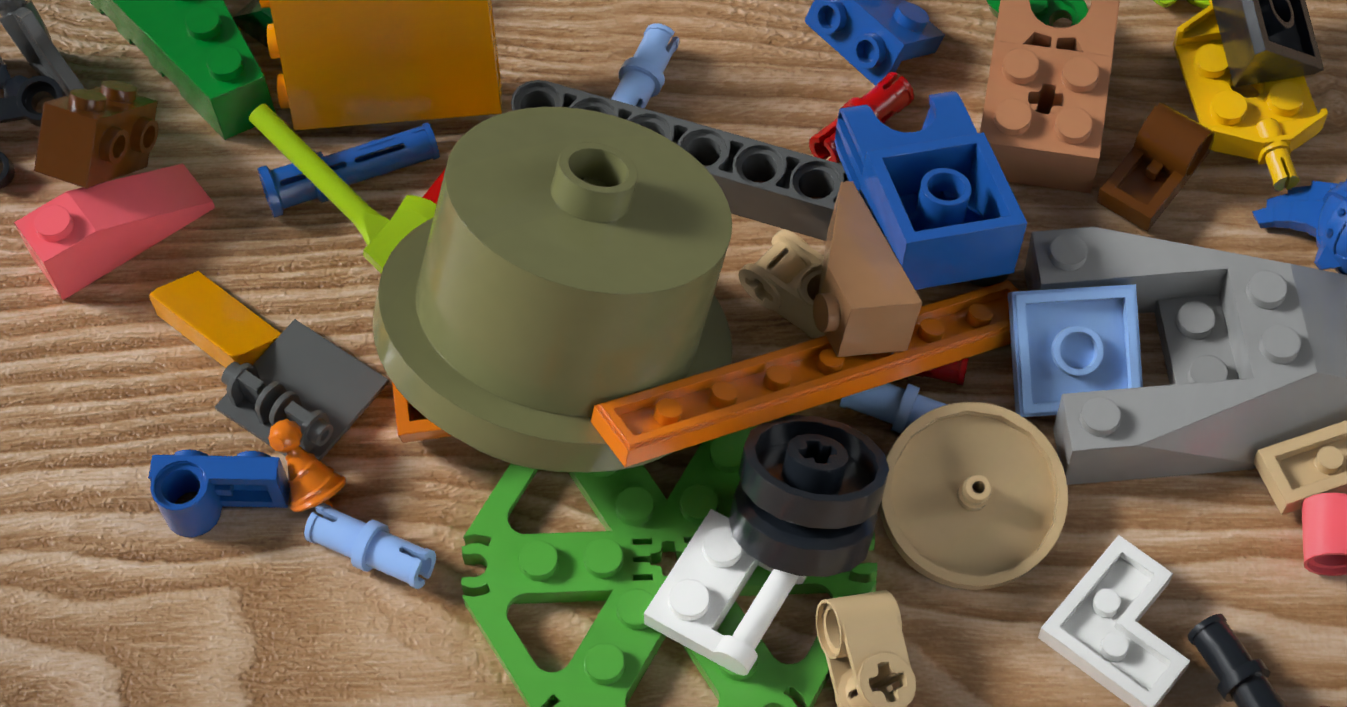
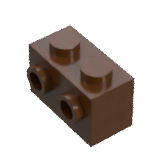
(96, 134)

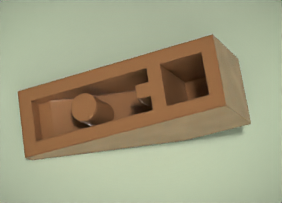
(863, 291)

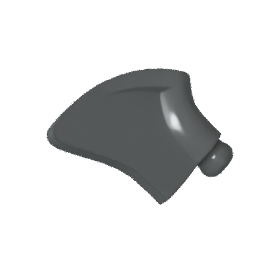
(33, 40)

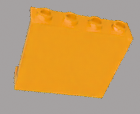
(384, 60)

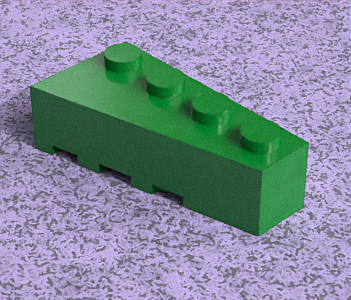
(199, 53)

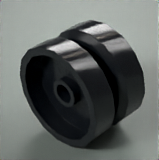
(808, 495)

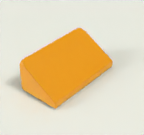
(213, 319)

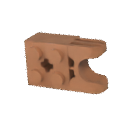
(1049, 95)

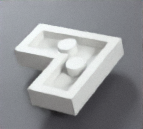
(1101, 629)

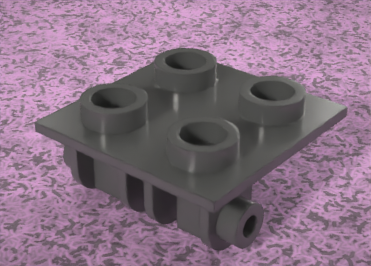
(300, 381)

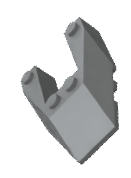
(1245, 348)

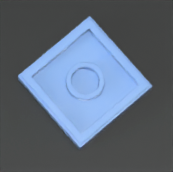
(1072, 344)

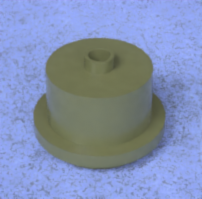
(554, 279)

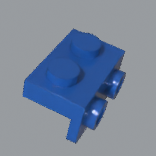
(874, 33)

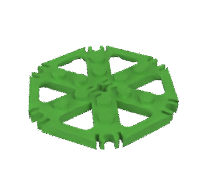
(616, 571)

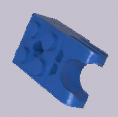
(934, 193)

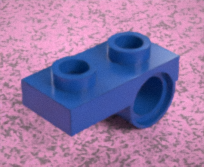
(221, 481)

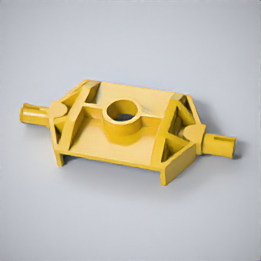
(1254, 127)

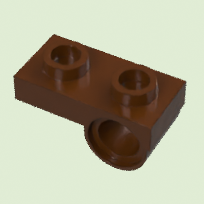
(1156, 167)

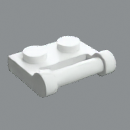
(704, 590)

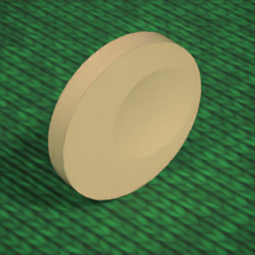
(973, 496)

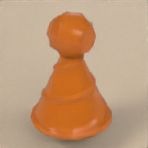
(309, 478)

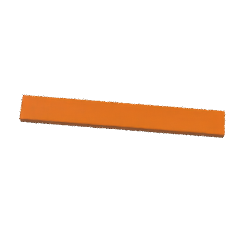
(795, 379)

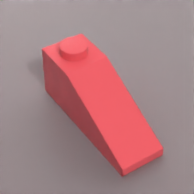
(108, 224)

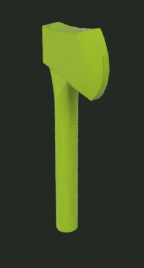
(377, 231)

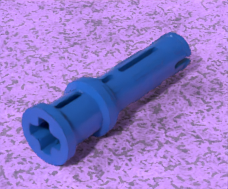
(290, 187)

